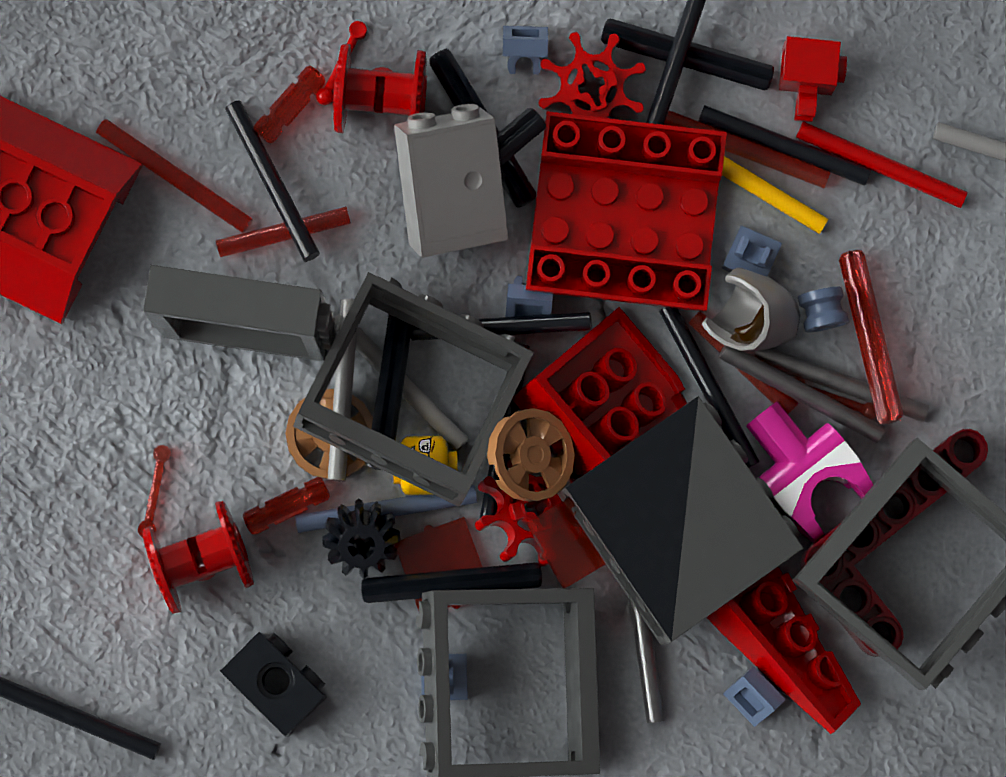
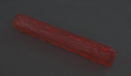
(871, 337)

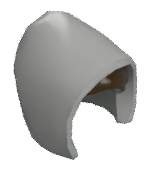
(756, 315)

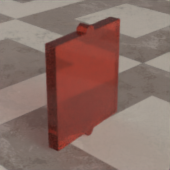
(565, 543)
(439, 550)

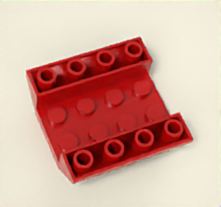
(52, 206)
(625, 211)

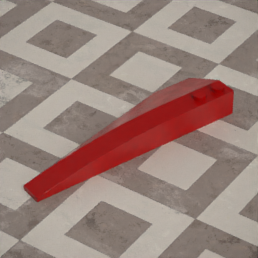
(610, 394)

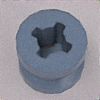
(823, 309)

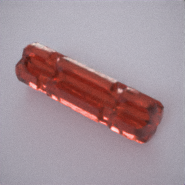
(289, 104)
(286, 505)

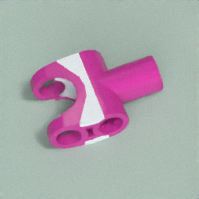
(804, 464)

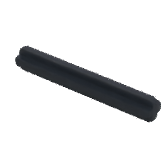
(699, 56)
(461, 93)
(391, 378)
(483, 578)

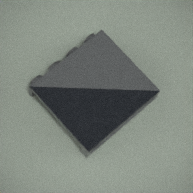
(682, 520)

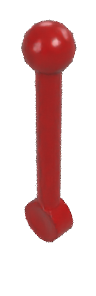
(357, 32)

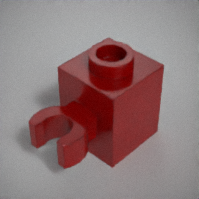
(810, 69)

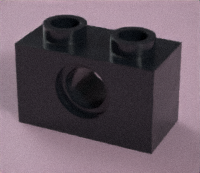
(248, 674)

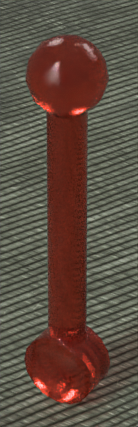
(866, 409)
(161, 455)

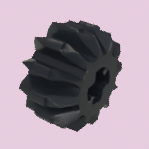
(356, 552)

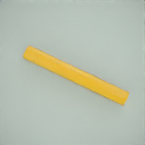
(773, 196)

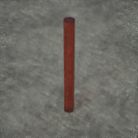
(758, 153)
(174, 175)

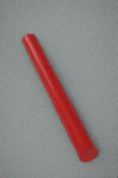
(881, 164)

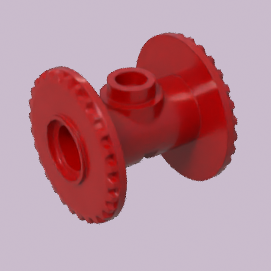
(377, 89)
(197, 557)

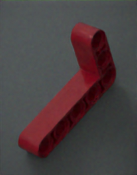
(882, 528)

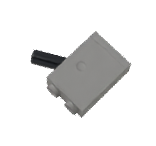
(455, 176)

